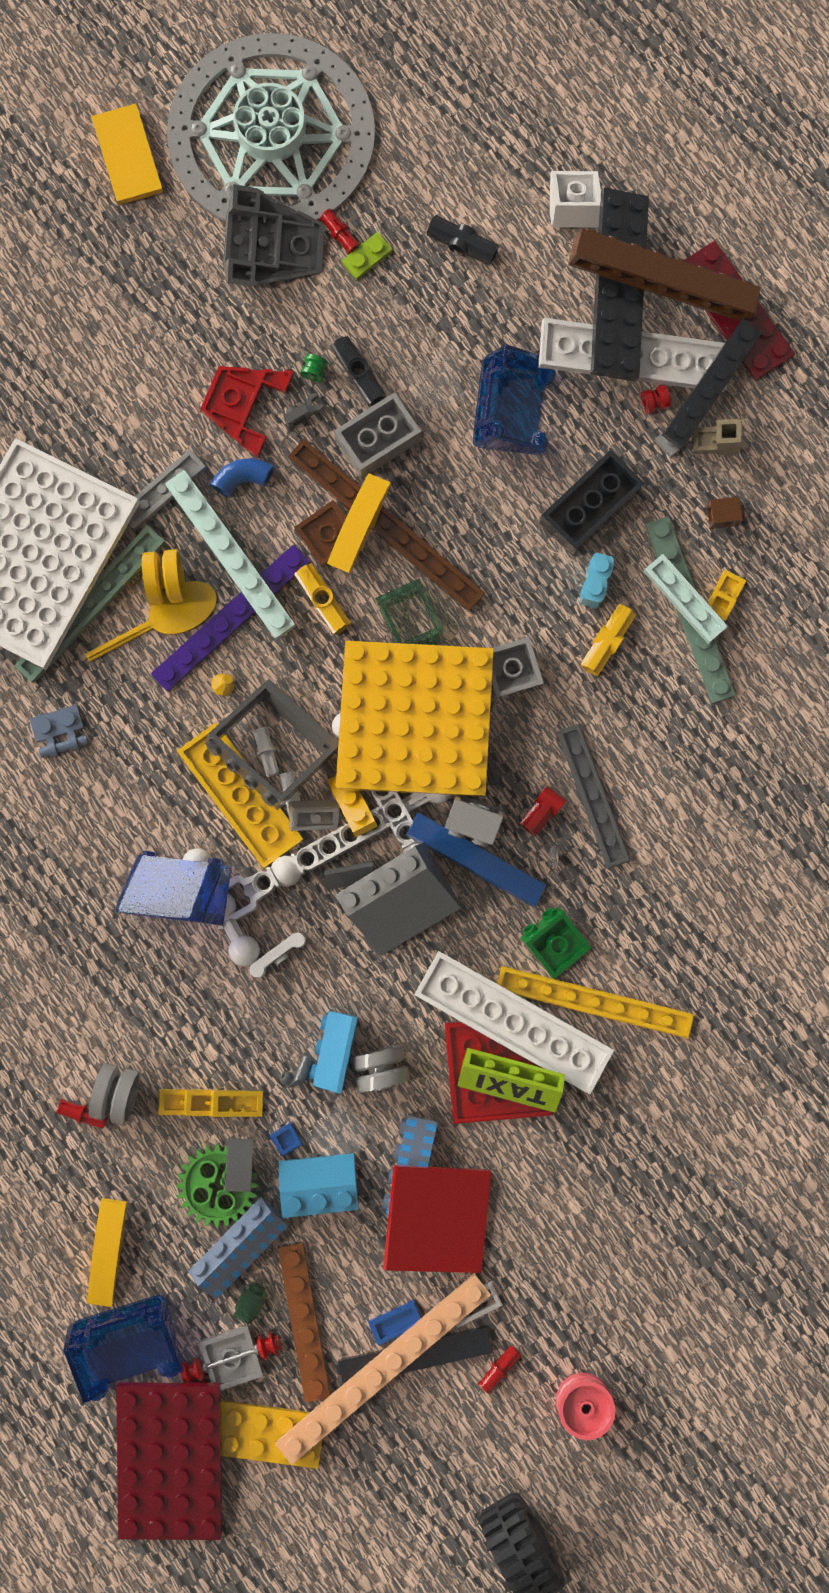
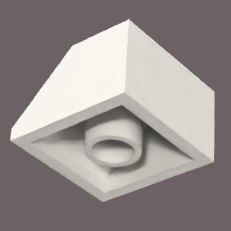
(575, 199)

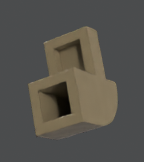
(723, 439)

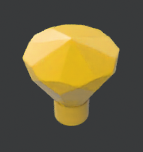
(222, 684)

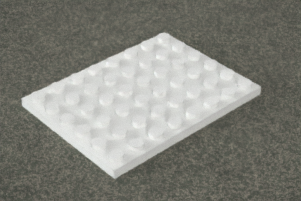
(53, 547)

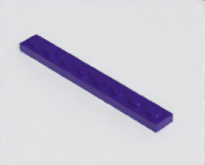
(225, 622)

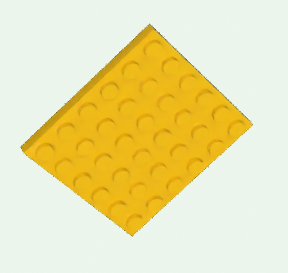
(415, 718)

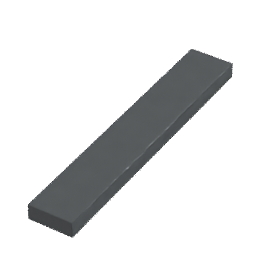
(593, 796)

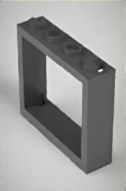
(296, 717)

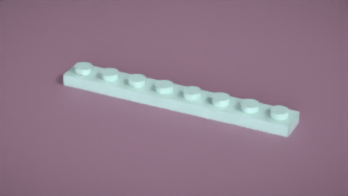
(230, 555)

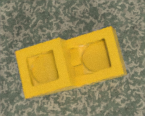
(725, 594)

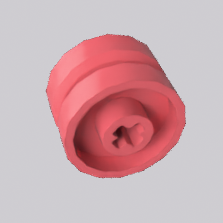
(600, 1410)

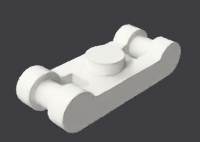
(277, 954)

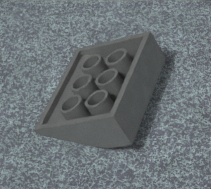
(399, 899)

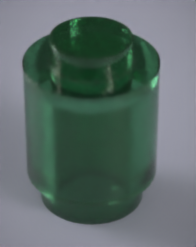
(250, 1302)

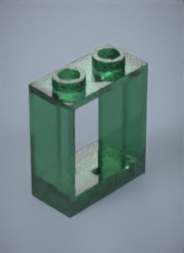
(401, 594)

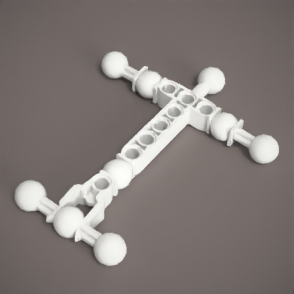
(288, 869)

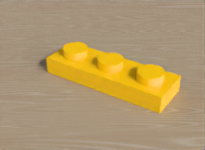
(353, 808)

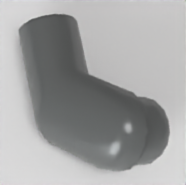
(298, 1076)

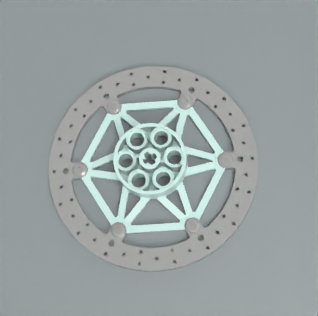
(271, 122)

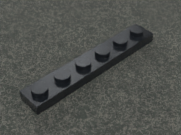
(711, 383)

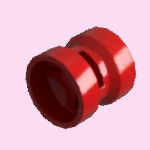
(656, 399)

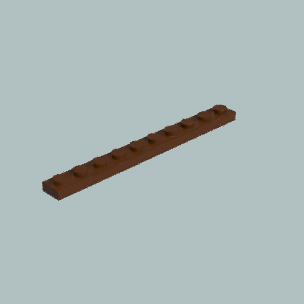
(389, 528)

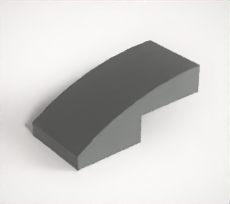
(239, 1165)

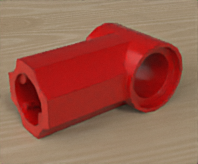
(545, 807)

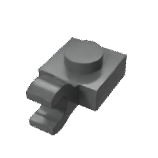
(299, 414)

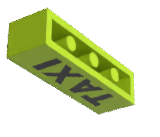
(511, 1080)

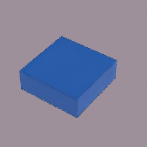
(286, 1139)

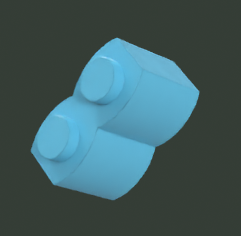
(596, 580)

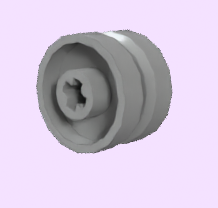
(380, 1068)
(114, 1094)

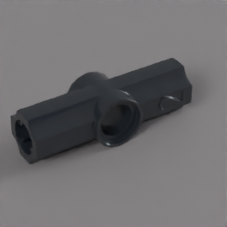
(462, 239)
(350, 360)

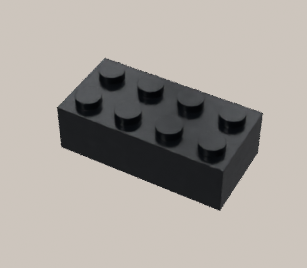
(591, 502)

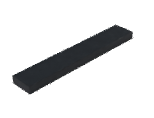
(446, 1350)

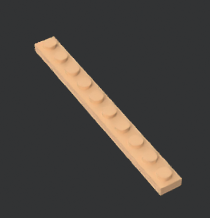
(382, 1369)

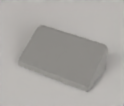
(313, 815)

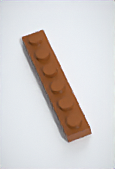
(304, 1322)

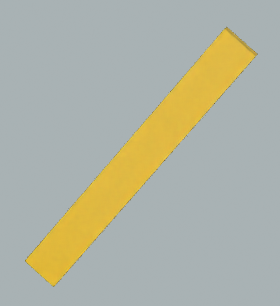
(596, 1002)

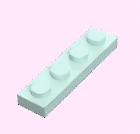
(685, 598)

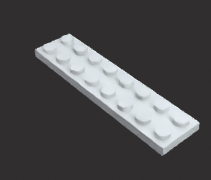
(662, 357)
(514, 1022)

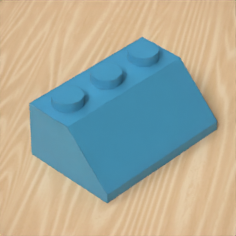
(334, 1051)
(318, 1185)

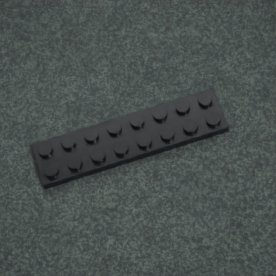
(616, 304)

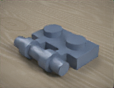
(56, 724)

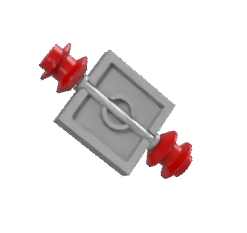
(231, 1357)

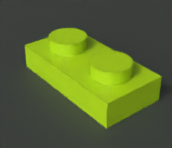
(367, 256)

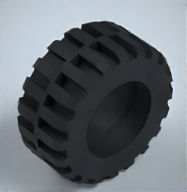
(520, 1547)

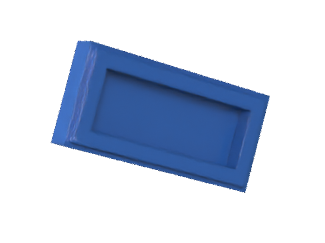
(394, 1322)

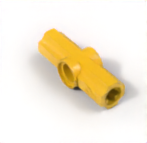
(315, 586)
(608, 640)

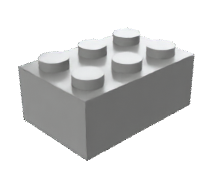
(377, 435)
(474, 820)

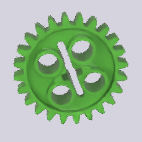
(196, 1178)

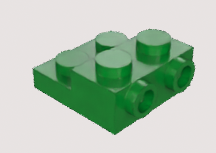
(555, 941)

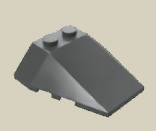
(269, 240)

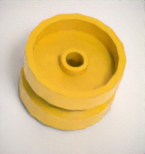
(163, 576)

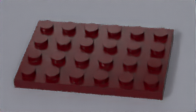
(169, 1461)

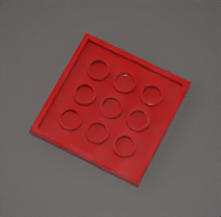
(475, 1106)
(437, 1219)

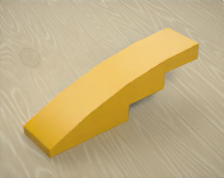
(359, 523)
(210, 1102)
(106, 1252)

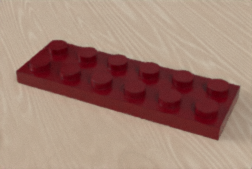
(771, 347)

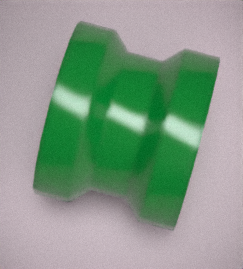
(314, 367)

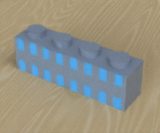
(415, 1146)
(238, 1248)

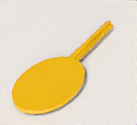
(168, 617)

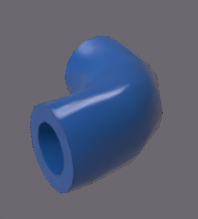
(242, 472)

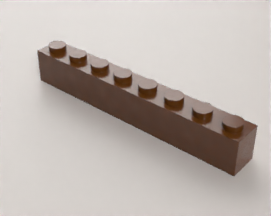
(663, 275)

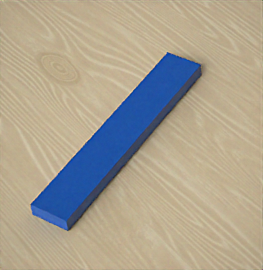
(476, 860)

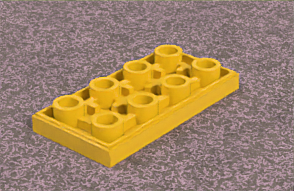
(127, 154)

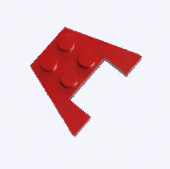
(233, 398)

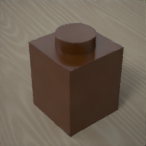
(725, 512)

